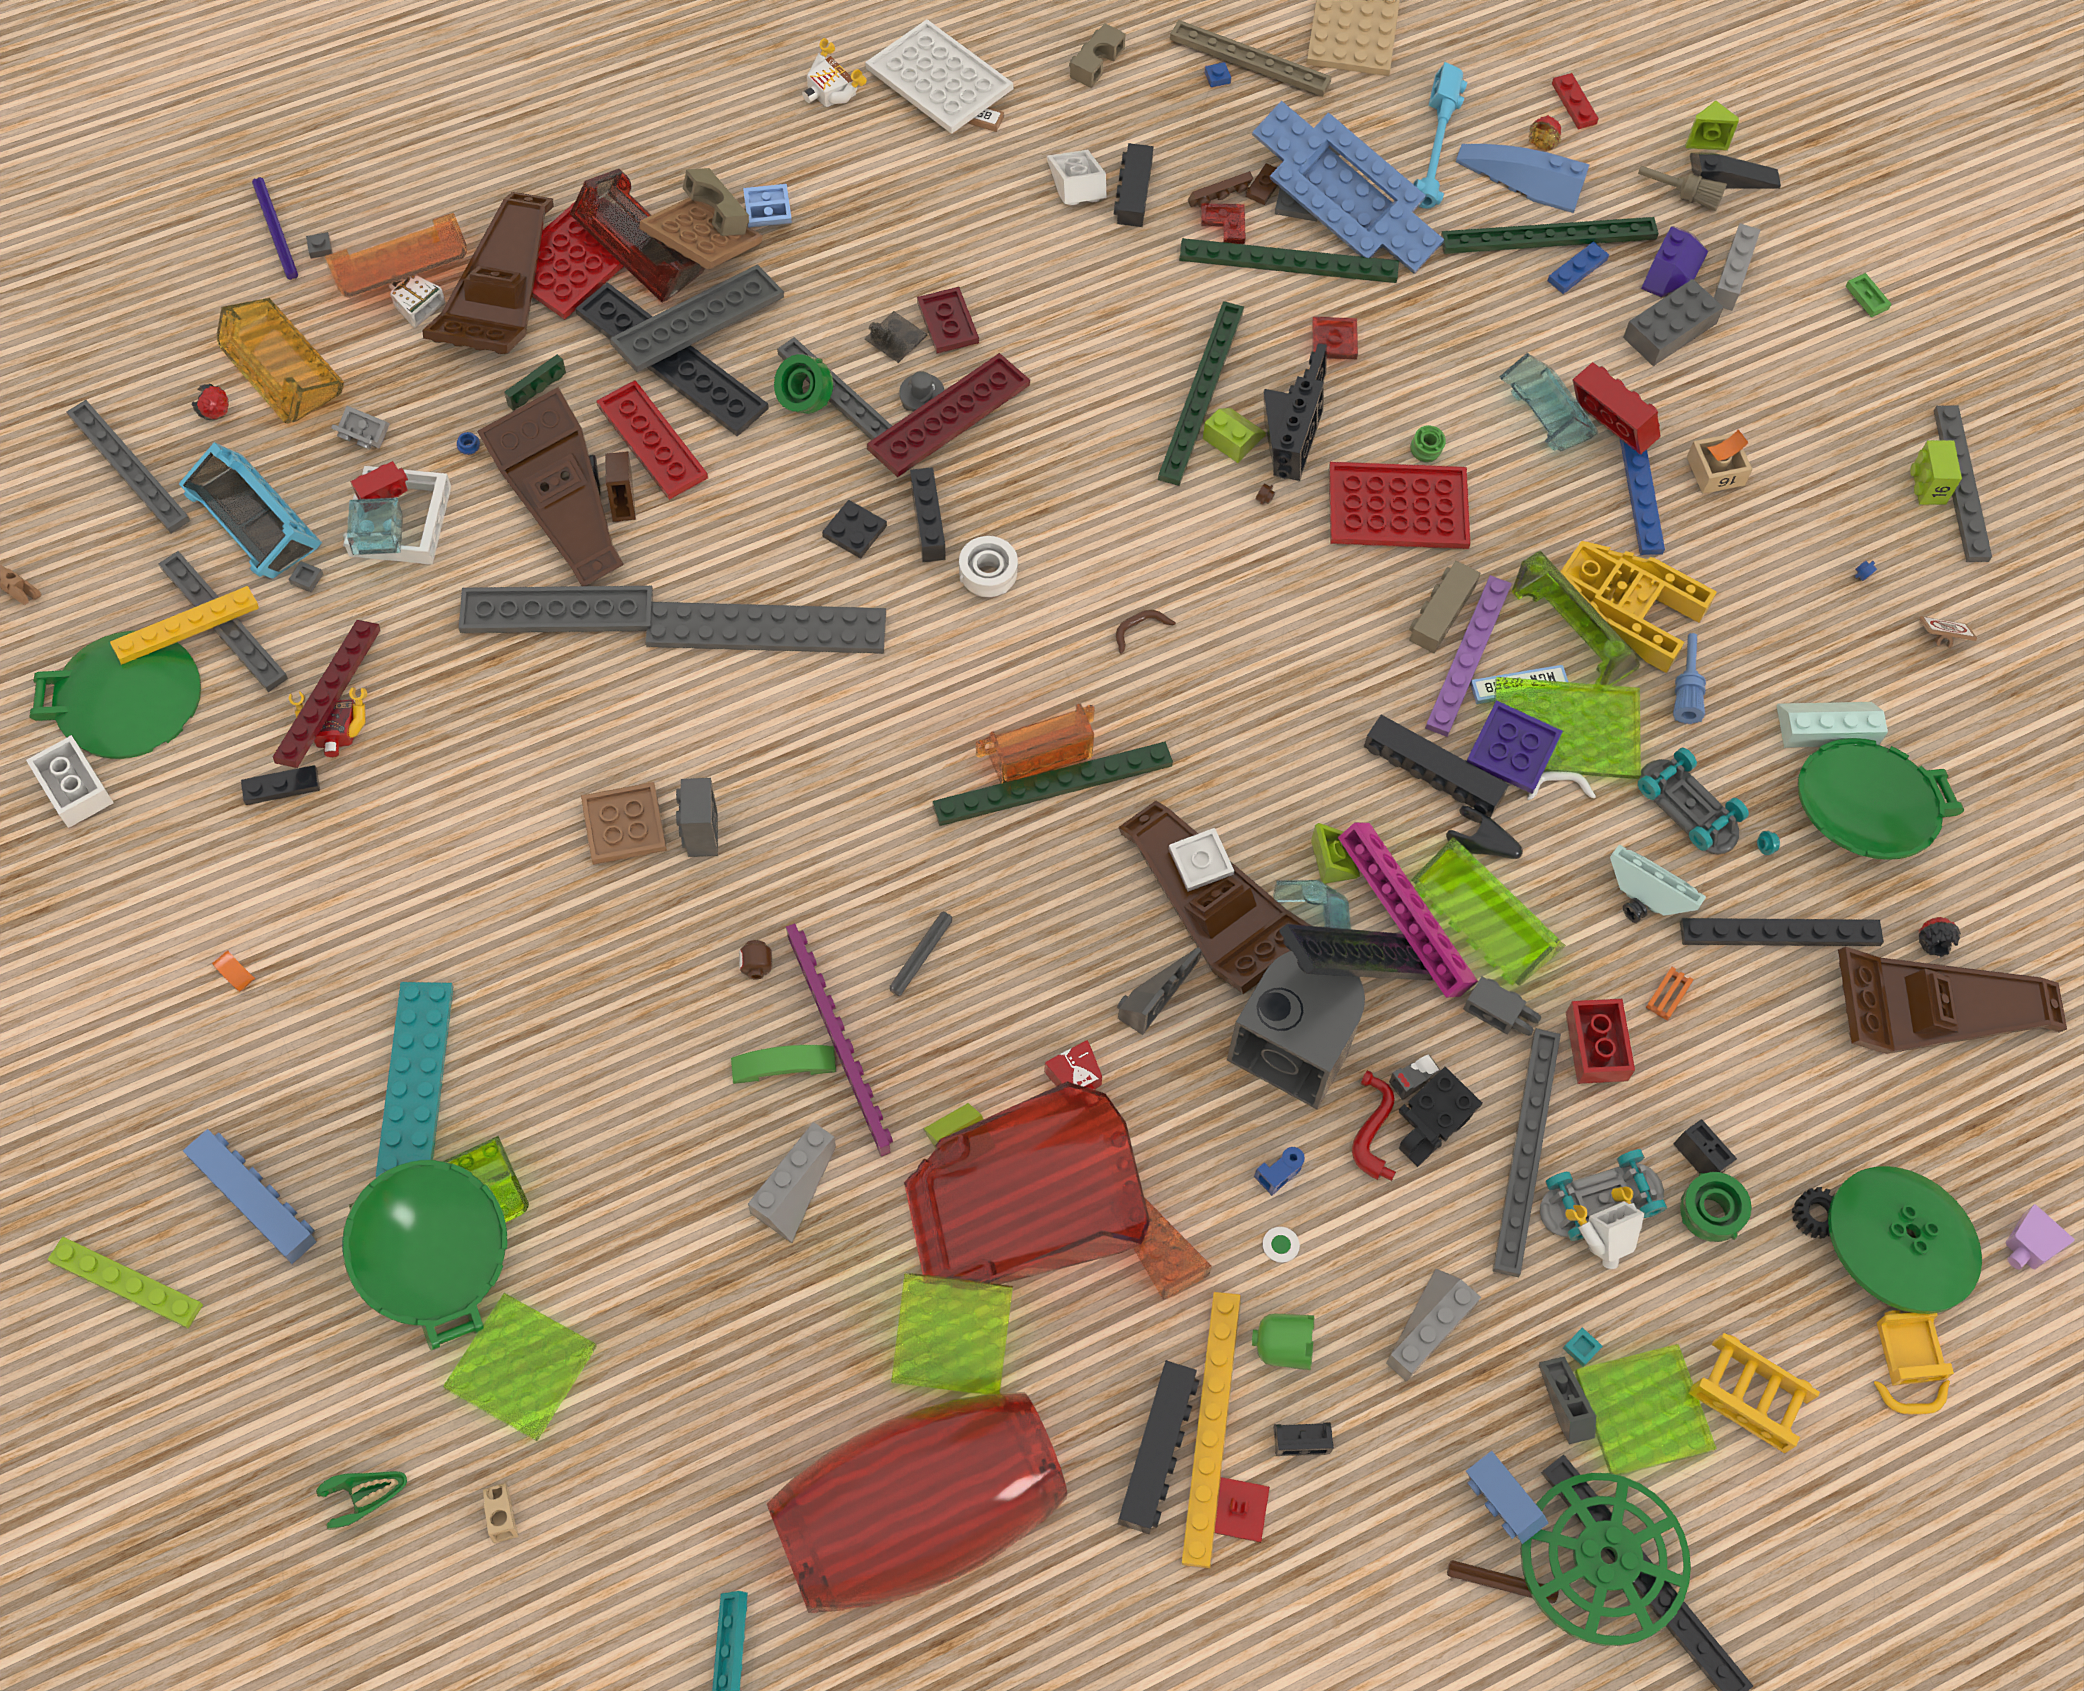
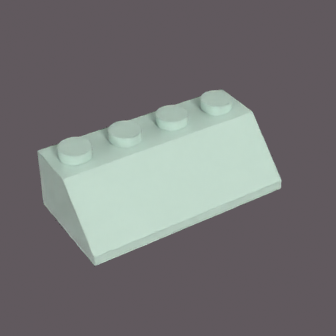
(1825, 722)

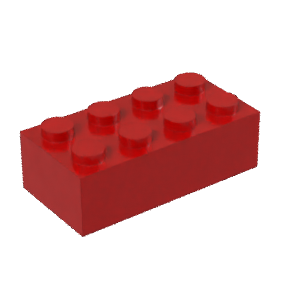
(1617, 407)

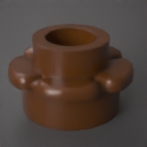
(1265, 494)

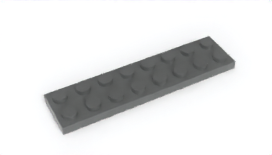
(696, 318)
(555, 609)

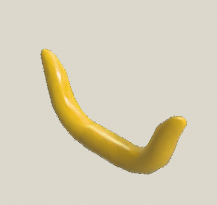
(1914, 1408)

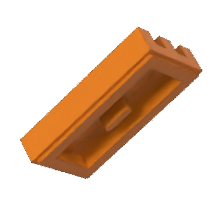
(1679, 978)

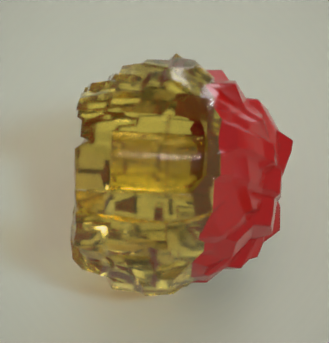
(1545, 133)

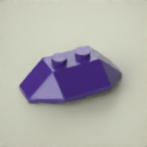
(1675, 262)

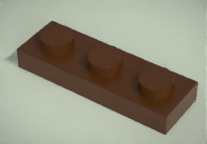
(1221, 189)

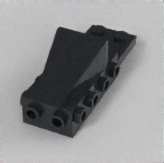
(1294, 417)

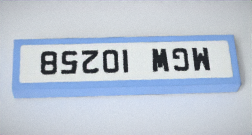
(1484, 688)

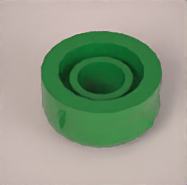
(790, 379)
(1728, 1194)

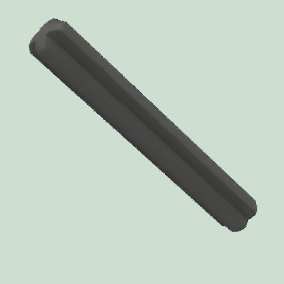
(921, 953)

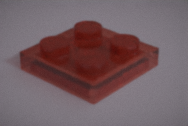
(1338, 335)

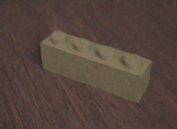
(1444, 606)

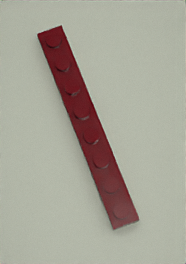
(326, 694)

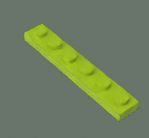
(125, 1282)

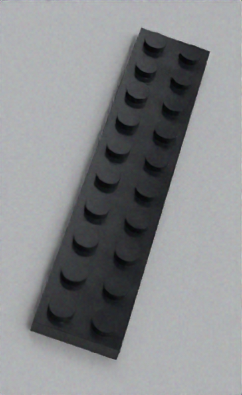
(685, 370)
(1353, 953)

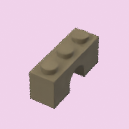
(1087, 65)

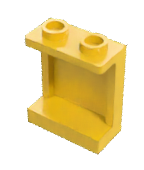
(1912, 1348)

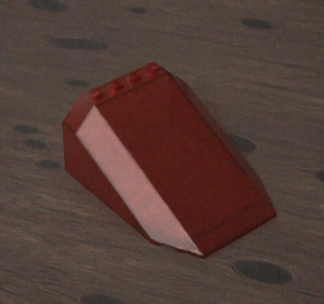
(1029, 1190)

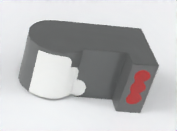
(1413, 1076)

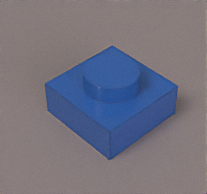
(1217, 74)

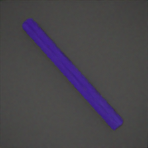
(275, 228)

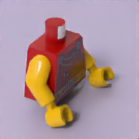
(342, 724)

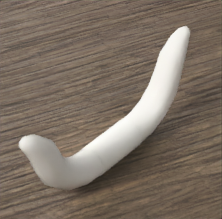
(1556, 776)

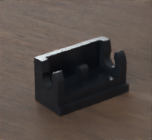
(1704, 1149)
(1303, 1439)

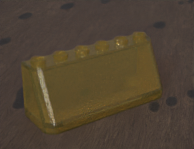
(276, 359)

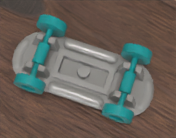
(1595, 1193)

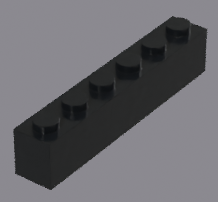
(1435, 765)
(1157, 1447)

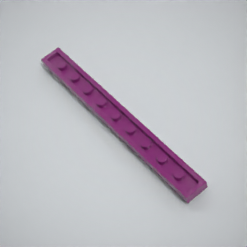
(843, 1047)

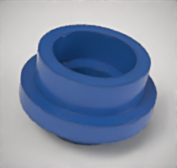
(468, 438)
(1865, 570)

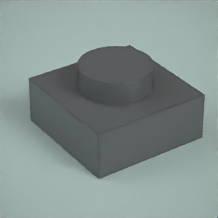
(319, 245)
(305, 576)

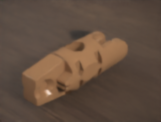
(17, 586)

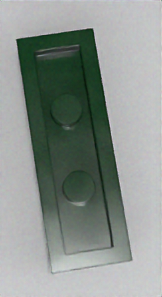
(535, 382)

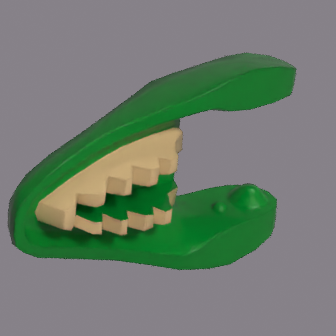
(366, 1491)

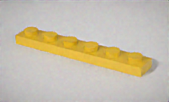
(184, 625)

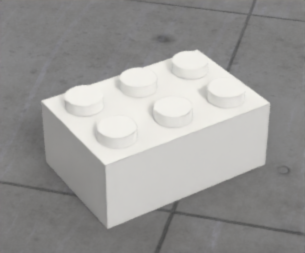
(69, 781)

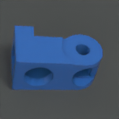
(1282, 1171)

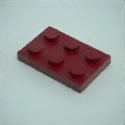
(947, 320)

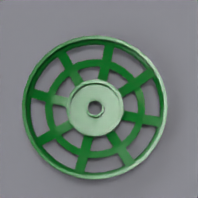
(1601, 1575)

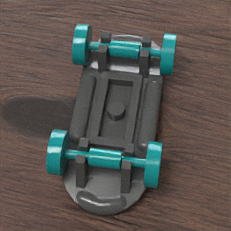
(1691, 804)

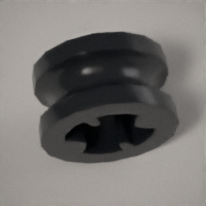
(1635, 910)

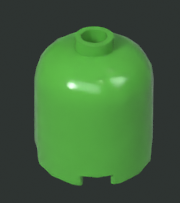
(1285, 1340)

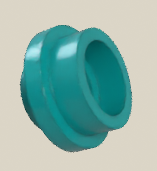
(1768, 842)

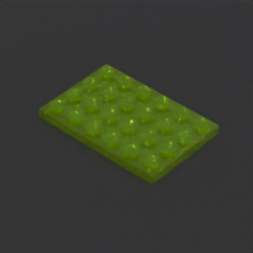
(1596, 723)

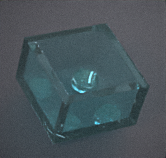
(375, 526)

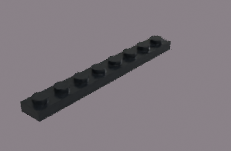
(1781, 932)

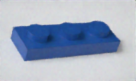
(1578, 267)

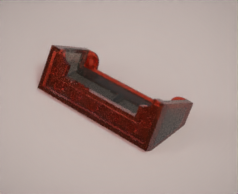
(614, 221)

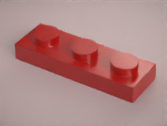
(1575, 101)

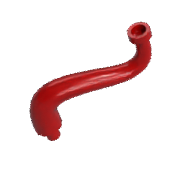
(1361, 1144)

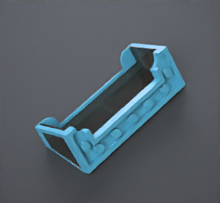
(249, 511)

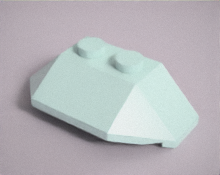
(1653, 884)

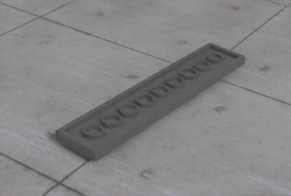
(767, 627)

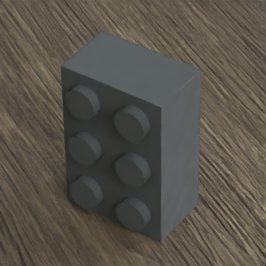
(697, 817)

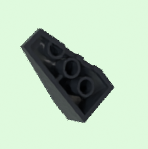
(1734, 172)

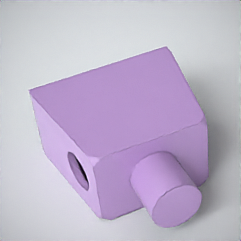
(2036, 1239)

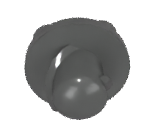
(919, 389)

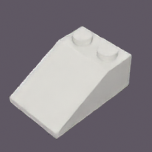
(1077, 177)

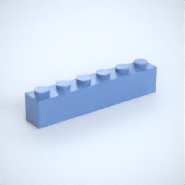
(250, 1196)

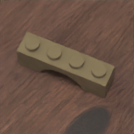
(705, 187)

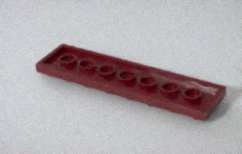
(948, 415)

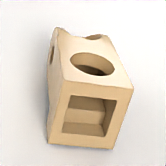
(499, 1513)

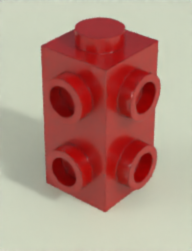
(383, 482)

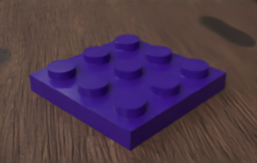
(1514, 747)

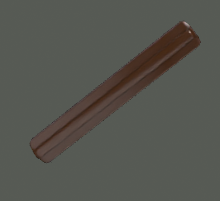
(1492, 1579)

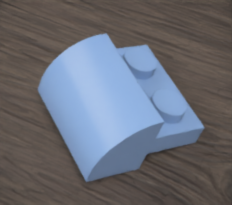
(767, 205)

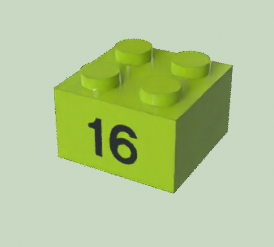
(1936, 472)

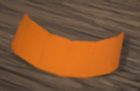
(1729, 447)
(233, 971)

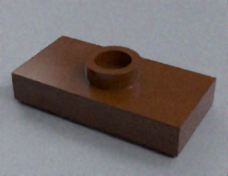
(1262, 186)

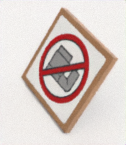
(1947, 630)

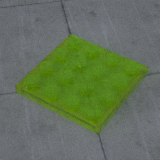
(952, 1334)
(520, 1366)
(1645, 1410)

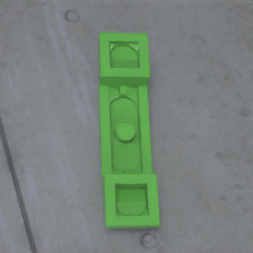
(783, 1060)

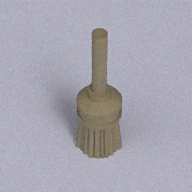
(1691, 187)

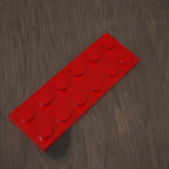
(652, 439)

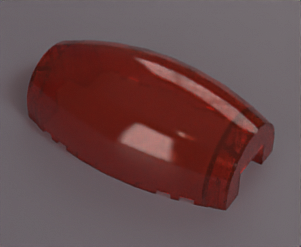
(917, 1501)

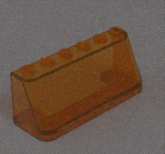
(398, 258)

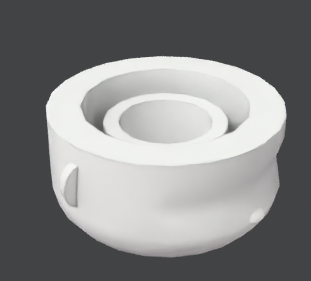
(988, 552)

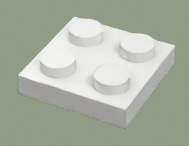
(1201, 859)

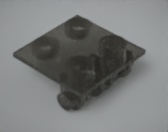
(895, 336)

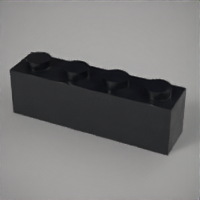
(1134, 186)
(927, 514)

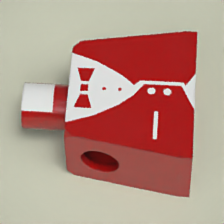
(1075, 1066)

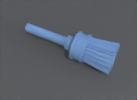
(1690, 688)

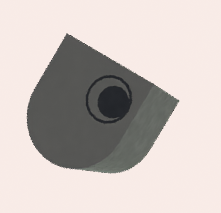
(1298, 1029)

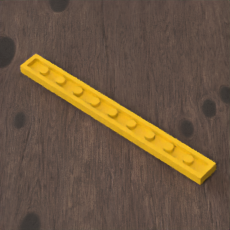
(1211, 1431)

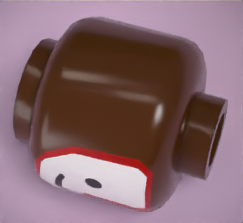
(755, 959)

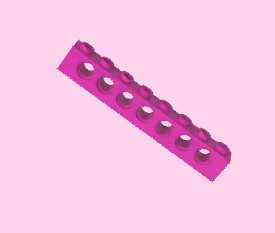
(1408, 910)

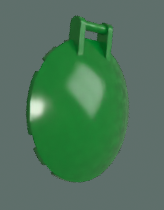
(119, 707)
(1874, 798)
(425, 1246)

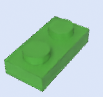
(1868, 295)

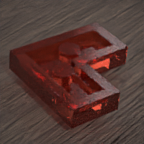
(1229, 217)

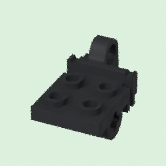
(1436, 1112)

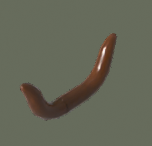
(1134, 620)

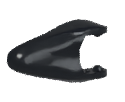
(1488, 839)

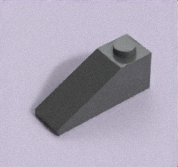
(1568, 1401)

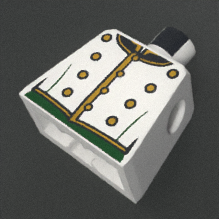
(416, 299)

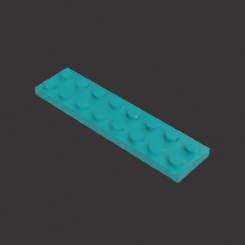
(415, 1074)

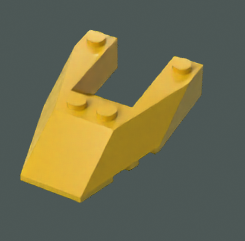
(1625, 589)

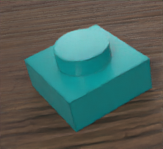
(1582, 1347)

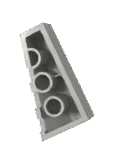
(792, 1185)
(1435, 1317)

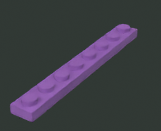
(1468, 656)

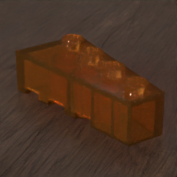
(1169, 1256)

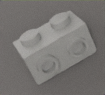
(363, 427)

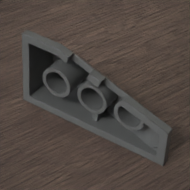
(1150, 998)

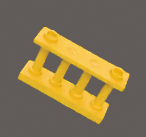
(1733, 1405)

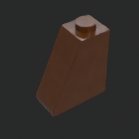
(620, 486)

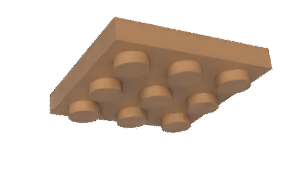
(623, 823)

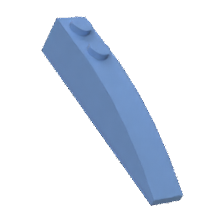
(1536, 173)

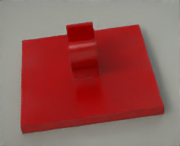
(1241, 1509)

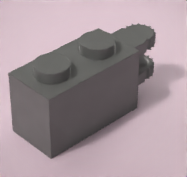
(1500, 1007)

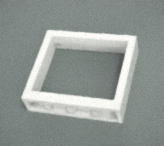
(441, 488)

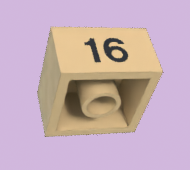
(1715, 474)

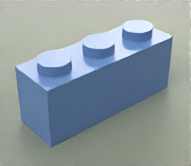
(1506, 1498)

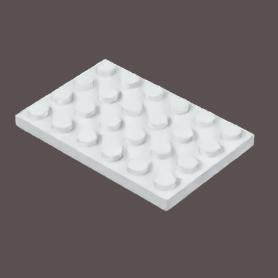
(939, 76)

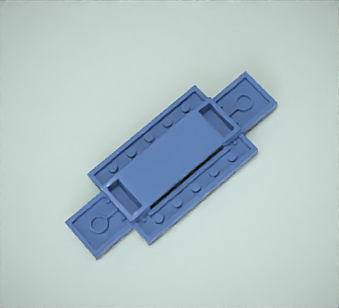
(1340, 194)

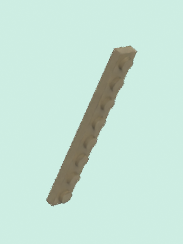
(1250, 58)

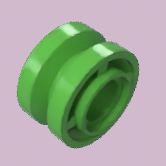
(1426, 452)

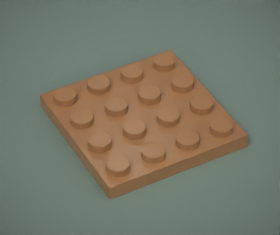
(690, 231)

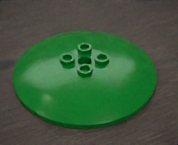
(1873, 1245)

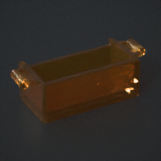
(1041, 745)

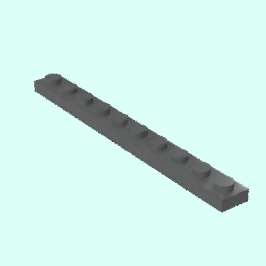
(1526, 1153)

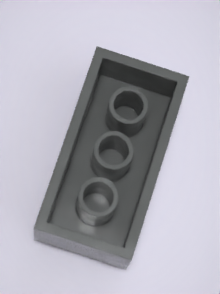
(1673, 322)

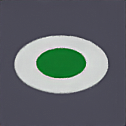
(1281, 1244)

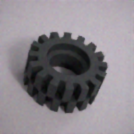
(1803, 1215)

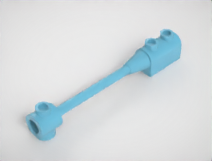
(1446, 99)

